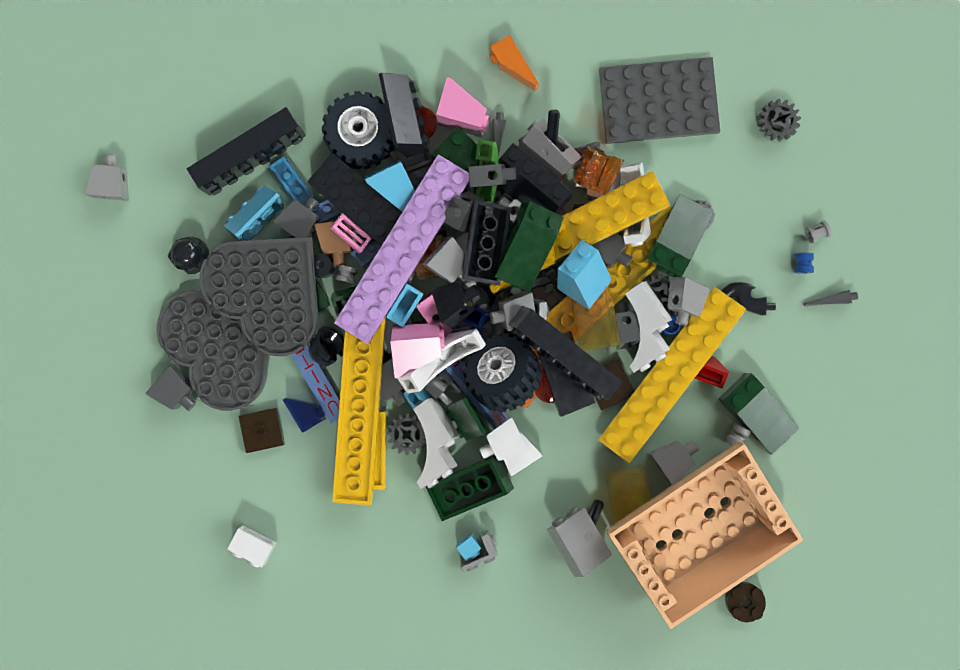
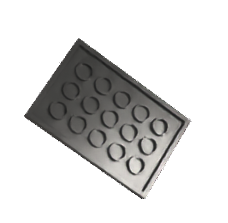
(659, 100)

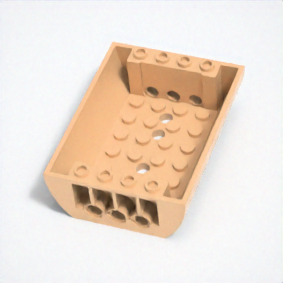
(713, 549)

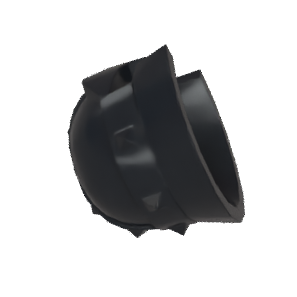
(188, 254)
(326, 346)

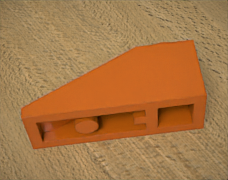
(511, 61)

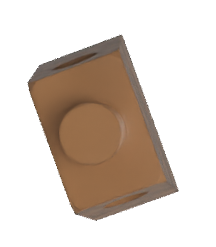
(332, 244)

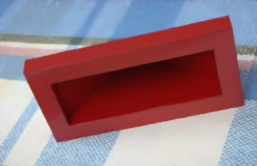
(713, 373)

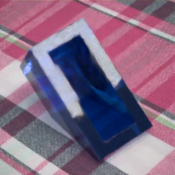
(477, 318)
(305, 413)

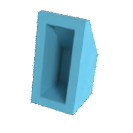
(404, 305)

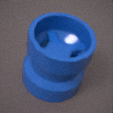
(803, 263)
(673, 327)

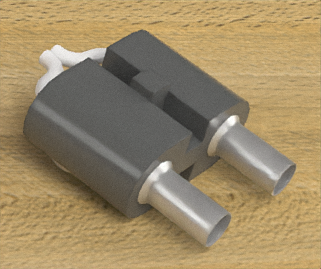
(439, 384)

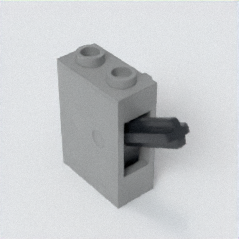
(549, 147)
(580, 539)

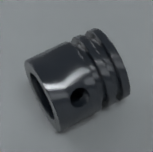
(323, 266)

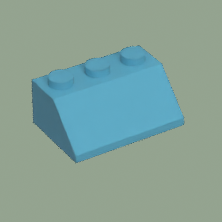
(254, 214)

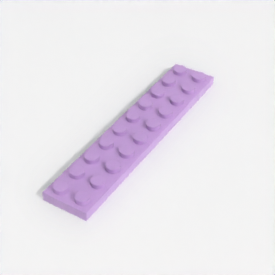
(402, 250)

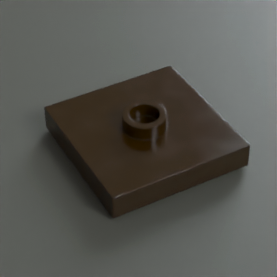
(623, 392)
(261, 430)

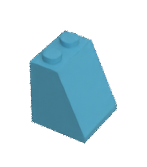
(392, 184)
(583, 275)

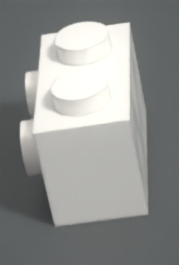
(251, 546)

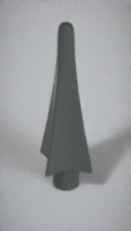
(499, 126)
(840, 298)

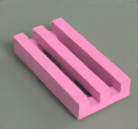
(359, 249)

